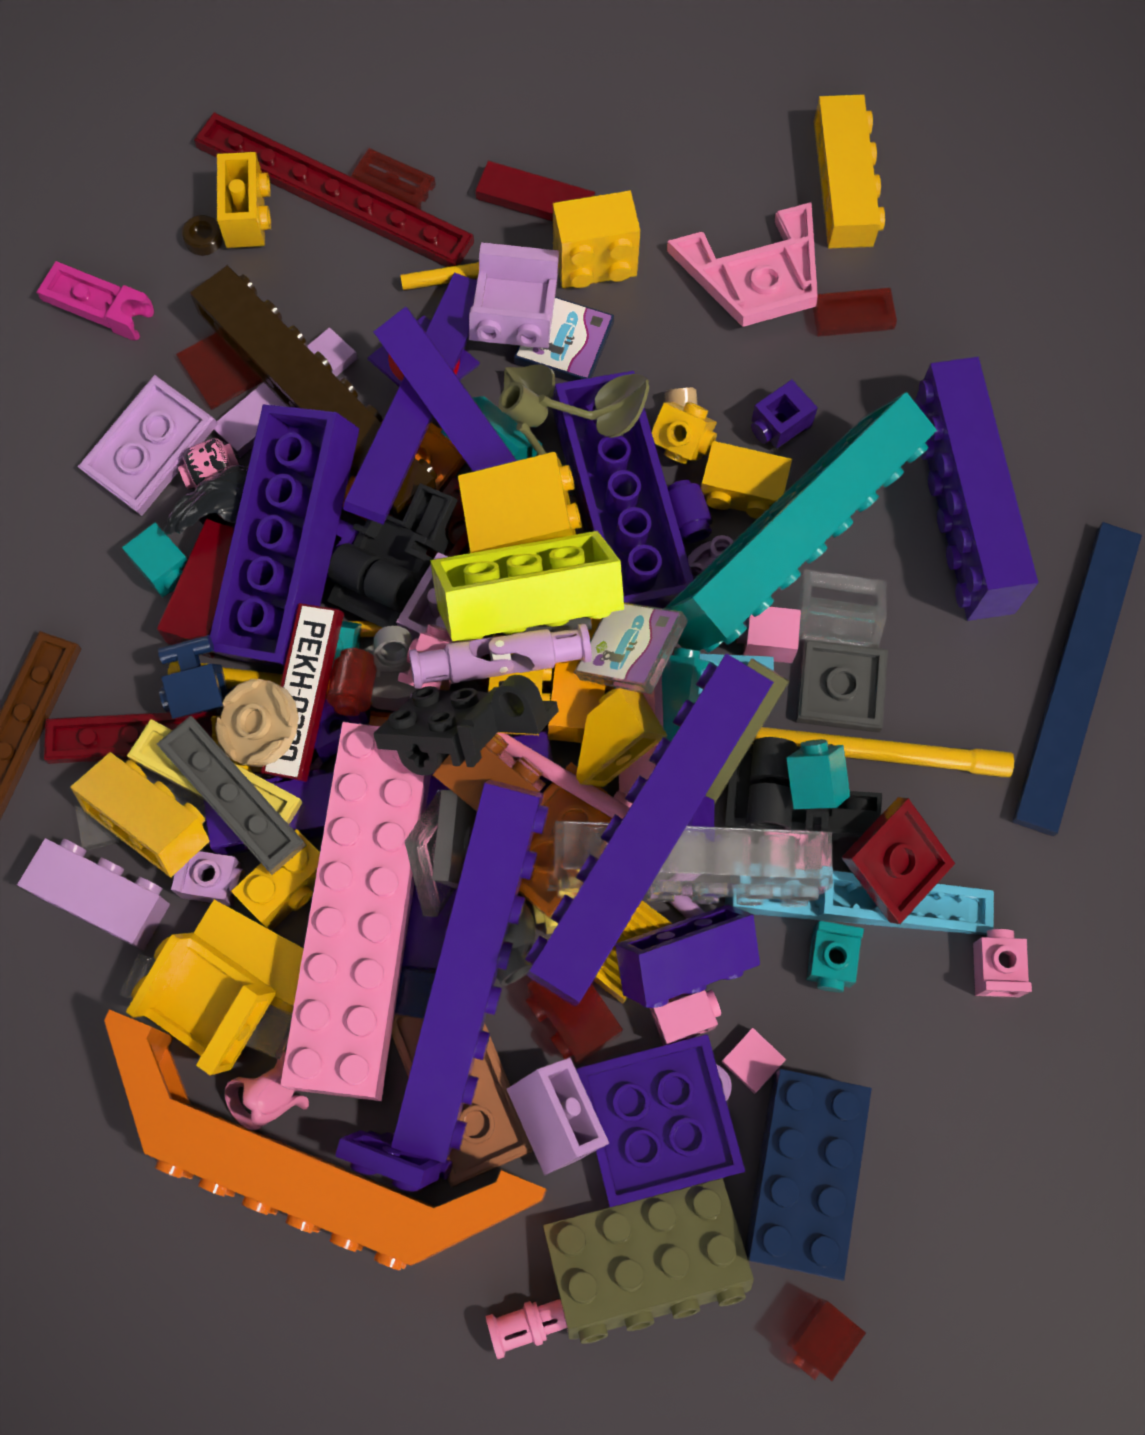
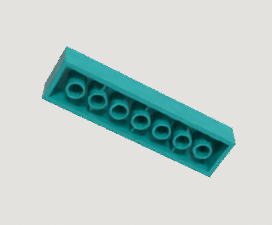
(799, 523)

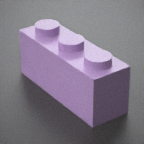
(95, 892)

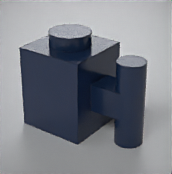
(196, 687)

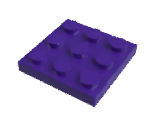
(661, 1120)

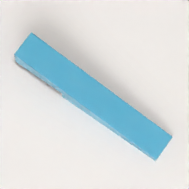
(943, 909)

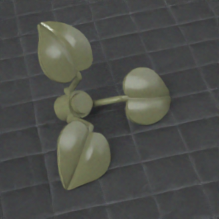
(530, 391)

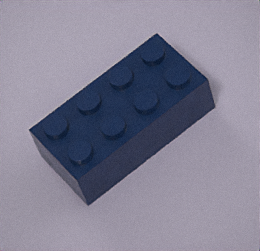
(808, 1174)

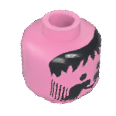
(205, 460)

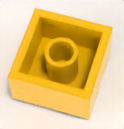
(596, 239)

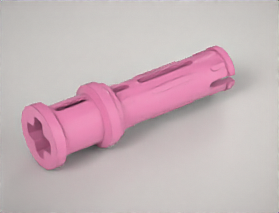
(525, 1326)

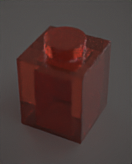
(824, 1341)

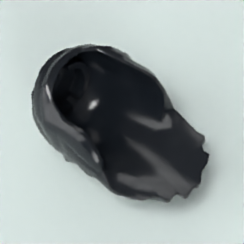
(213, 499)

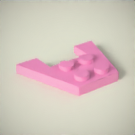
(762, 280)

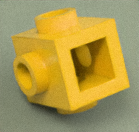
(671, 431)

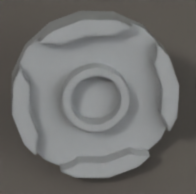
(390, 658)

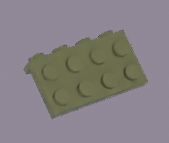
(648, 1260)

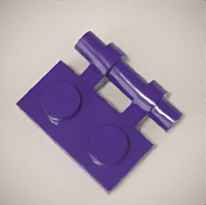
(372, 1154)

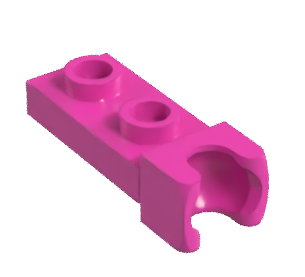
(95, 299)

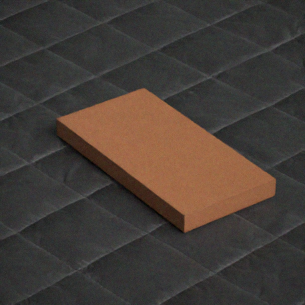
(493, 1126)

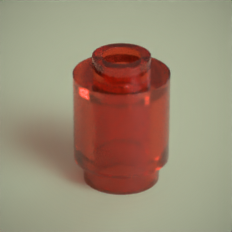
(352, 682)

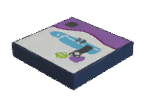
(574, 343)

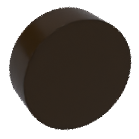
(202, 235)

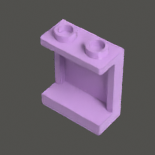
(514, 295)

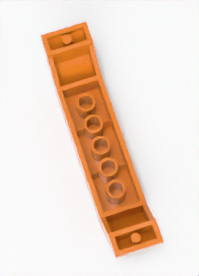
(286, 1178)

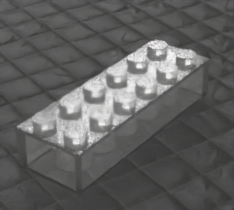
(710, 864)

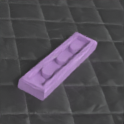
(241, 422)

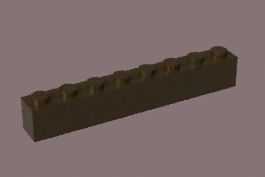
(291, 369)

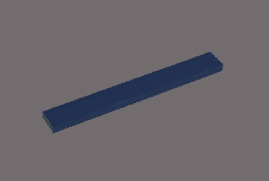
(1077, 680)

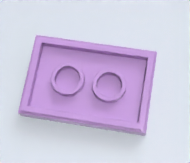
(147, 445)

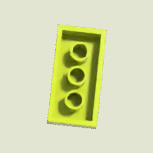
(527, 586)

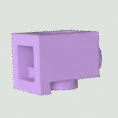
(189, 881)

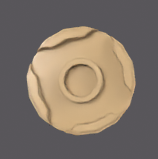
(257, 723)

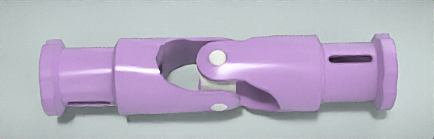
(531, 651)

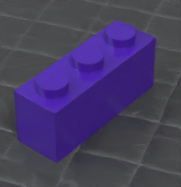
(687, 955)

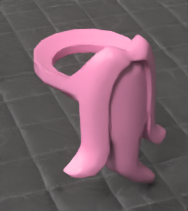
(263, 1097)

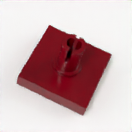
(898, 860)

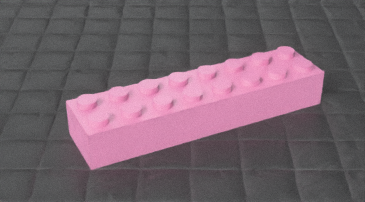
(356, 924)

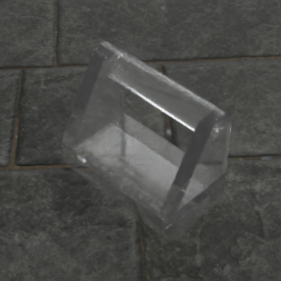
(840, 620)

